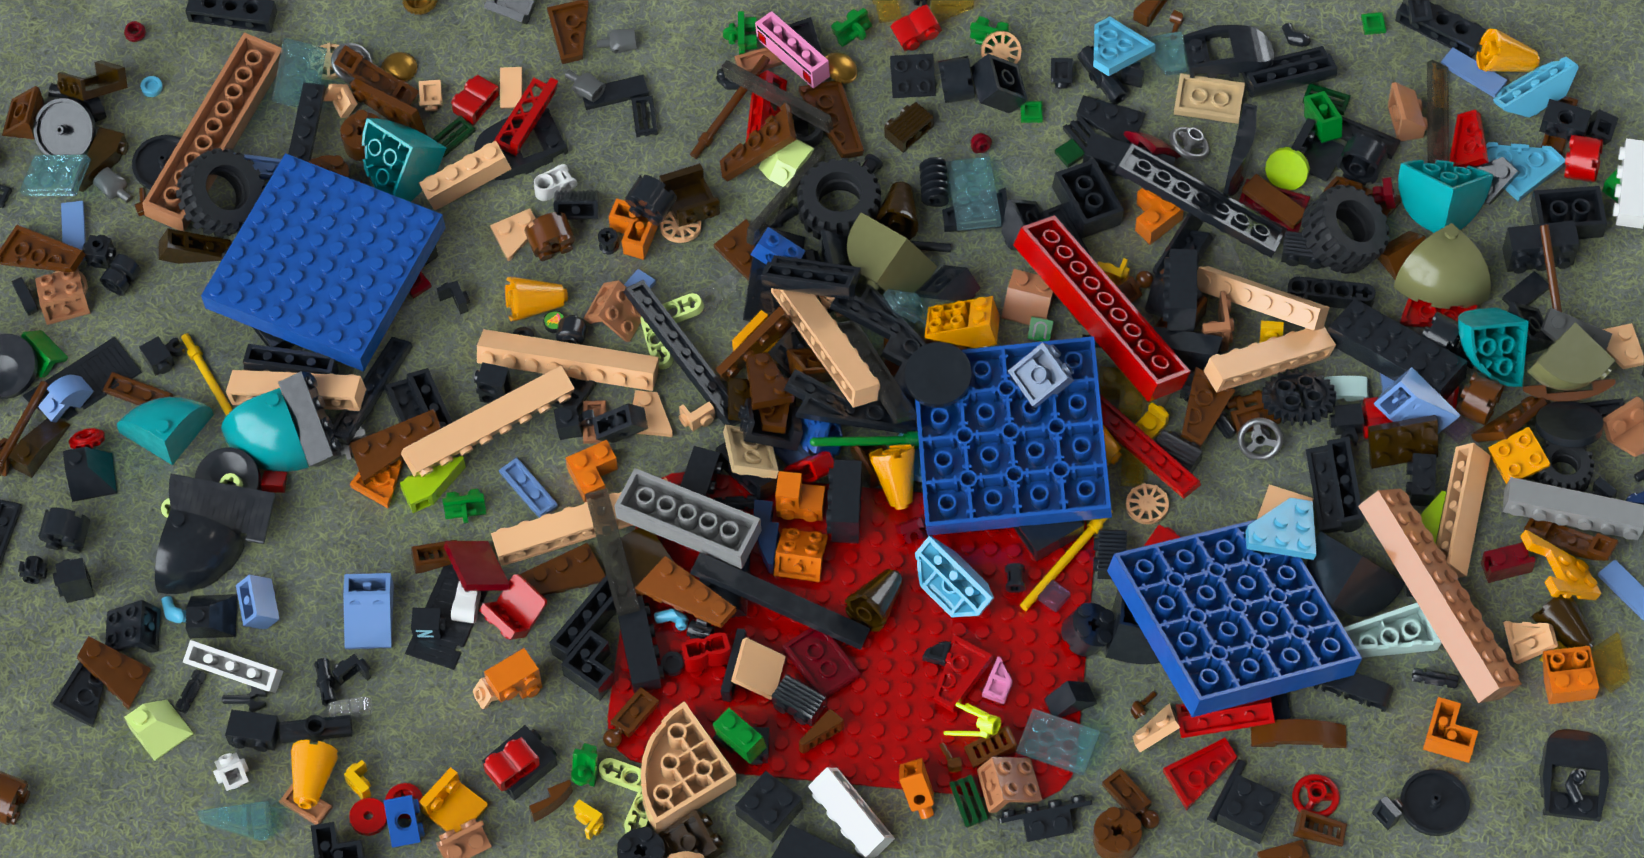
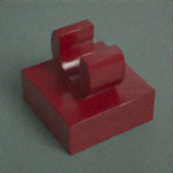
(1385, 193)
(420, 286)
(910, 526)

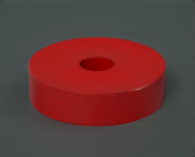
(364, 807)

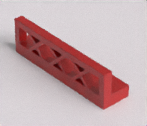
(761, 108)
(529, 118)
(1232, 718)

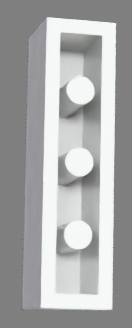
(1631, 187)
(233, 666)
(851, 813)

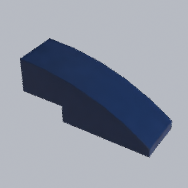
(769, 536)

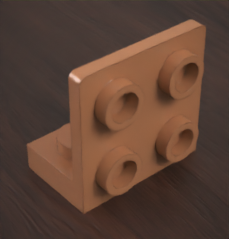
(61, 296)
(614, 310)
(1224, 326)
(1626, 427)
(1008, 781)
(465, 842)

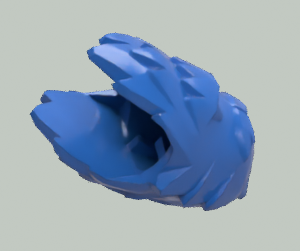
(815, 428)

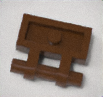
(1243, 414)

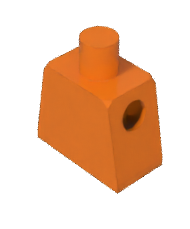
(917, 787)

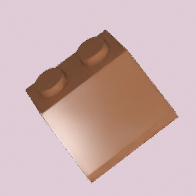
(1406, 113)
(1027, 297)

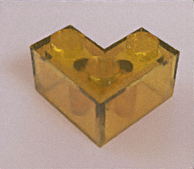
(1116, 385)

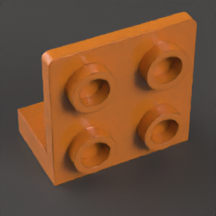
(800, 554)

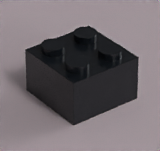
(998, 83)
(769, 806)
(1248, 809)

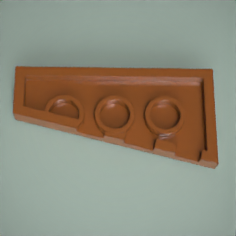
(680, 589)

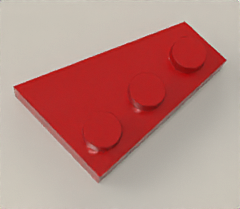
(1469, 141)
(1421, 313)
(962, 670)
(1199, 771)

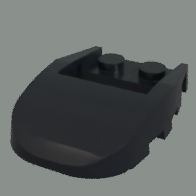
(1249, 46)
(547, 135)
(1241, 150)
(1574, 750)

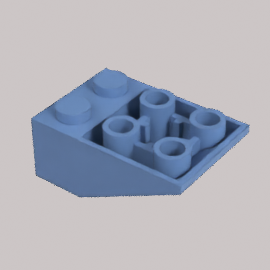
(1414, 398)
(368, 610)

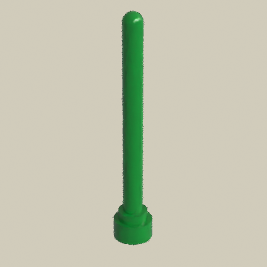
(909, 438)

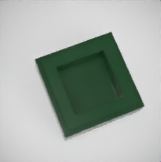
(1069, 153)

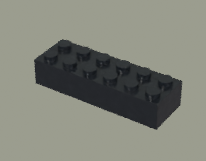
(1395, 348)

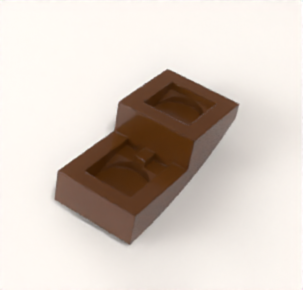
(557, 796)

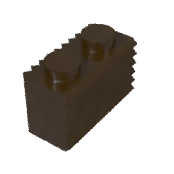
(908, 126)

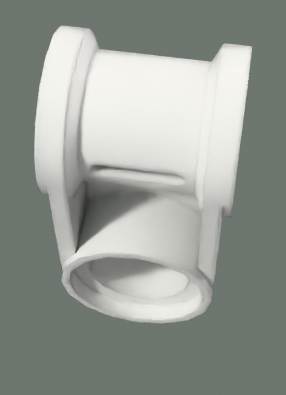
(554, 180)
(465, 605)

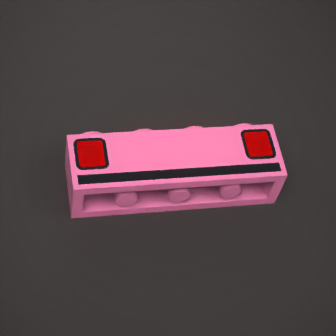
(792, 49)

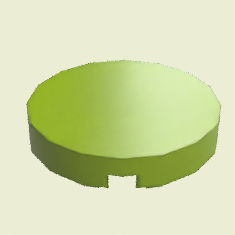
(1287, 168)

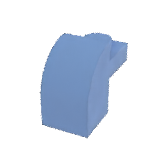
(65, 392)

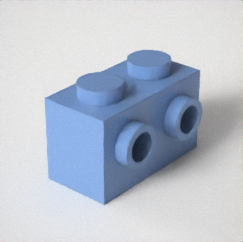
(257, 602)

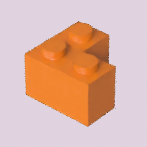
(1158, 216)
(637, 230)
(589, 465)
(798, 499)
(514, 676)
(1445, 736)

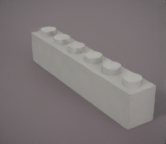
(1573, 508)

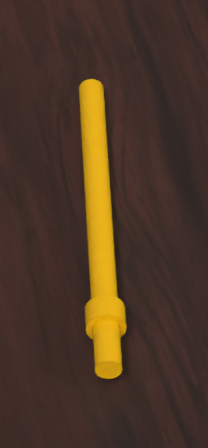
(196, 354)
(1092, 528)

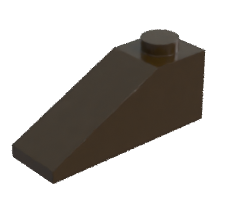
(104, 153)
(190, 247)
(36, 446)

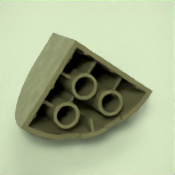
(887, 257)
(1445, 271)
(1571, 362)

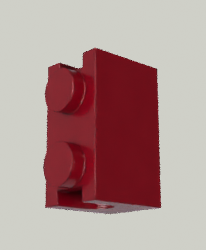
(1507, 562)

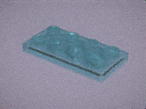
(973, 193)

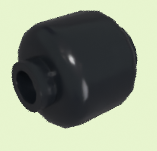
(571, 330)

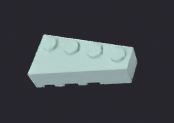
(1394, 633)

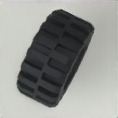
(832, 177)
(196, 201)
(1329, 241)

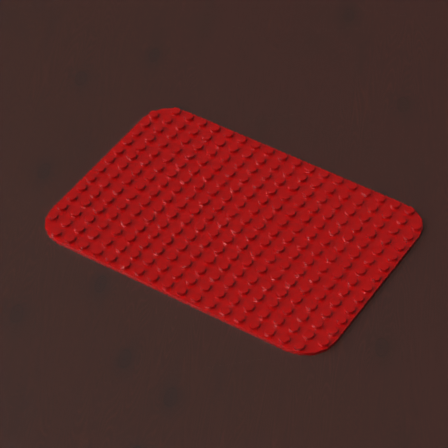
(892, 705)

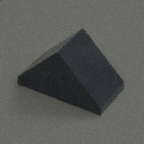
(1070, 698)

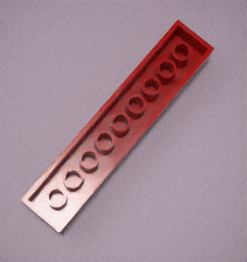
(1101, 308)

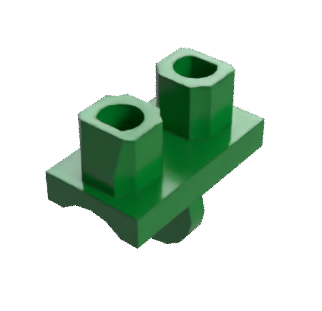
(745, 24)
(852, 28)
(981, 30)
(464, 506)
(585, 765)

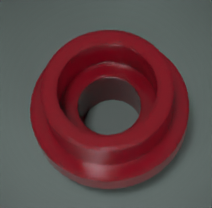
(134, 26)
(980, 143)

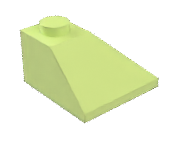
(786, 162)
(158, 727)

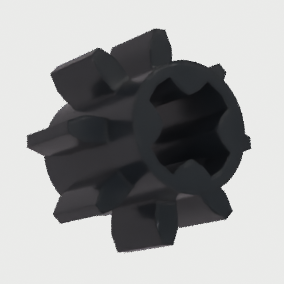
(33, 569)
(699, 629)

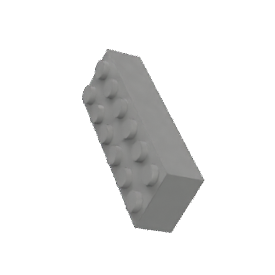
(688, 518)

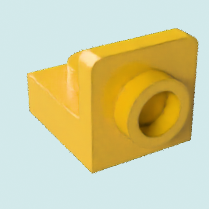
(1114, 273)
(1270, 329)
(1153, 420)
(356, 781)
(587, 814)

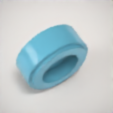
(151, 86)

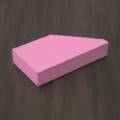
(998, 683)

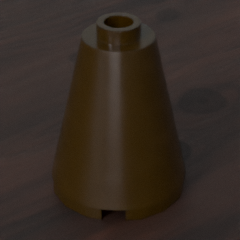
(899, 210)
(874, 600)
(1566, 620)

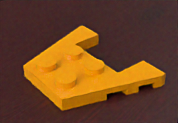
(1571, 573)

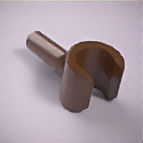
(1176, 18)
(139, 206)
(1138, 706)
(953, 764)

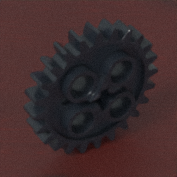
(1312, 391)

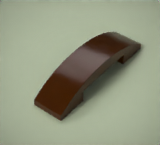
(367, 72)
(1598, 387)
(1574, 541)
(1299, 733)

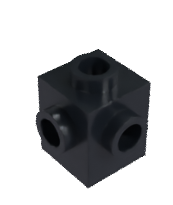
(99, 251)

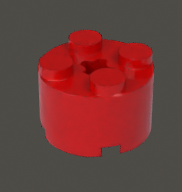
(1583, 159)

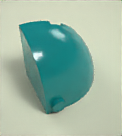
(399, 157)
(1442, 193)
(1495, 343)
(165, 425)
(265, 432)

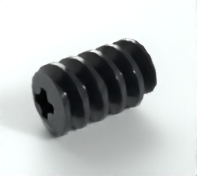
(934, 182)

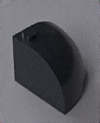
(194, 552)
(1351, 579)
(1128, 640)

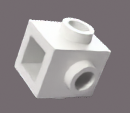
(231, 771)

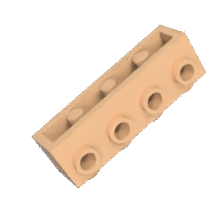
(465, 175)

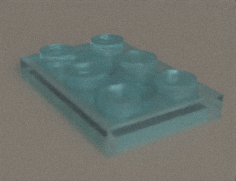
(297, 64)
(55, 175)
(1058, 742)

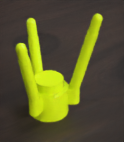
(986, 722)

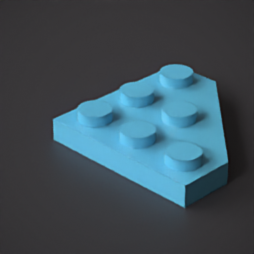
(1118, 46)
(1533, 163)
(1285, 530)

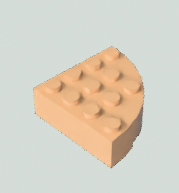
(681, 769)

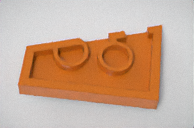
(381, 486)

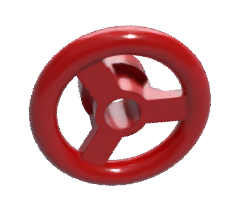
(1316, 787)

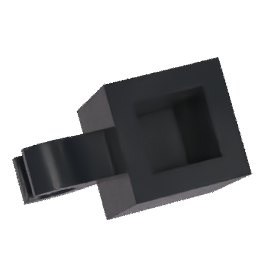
(159, 355)
(1347, 421)
(570, 422)

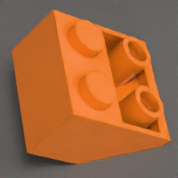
(1569, 675)

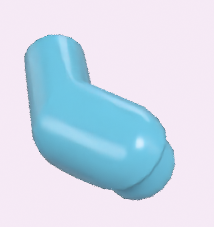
(171, 612)
(674, 616)

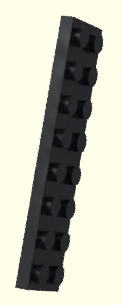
(1201, 200)

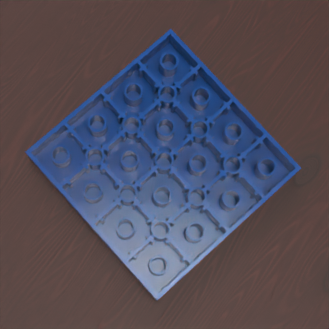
(324, 262)
(1013, 464)
(1232, 619)

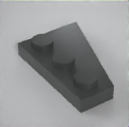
(1558, 323)

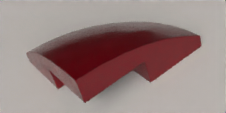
(1152, 143)

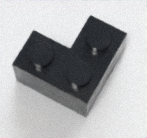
(585, 665)
(327, 844)

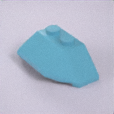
(1533, 90)
(951, 580)

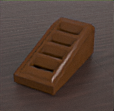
(1147, 11)
(429, 564)
(825, 728)
(1003, 751)
(1309, 834)

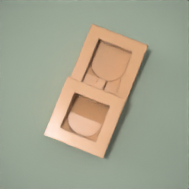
(510, 86)

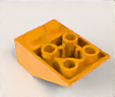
(964, 323)

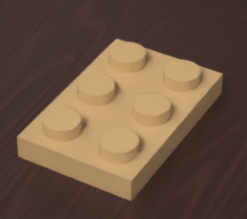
(1209, 98)
(749, 457)

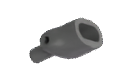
(619, 40)
(586, 85)
(112, 185)

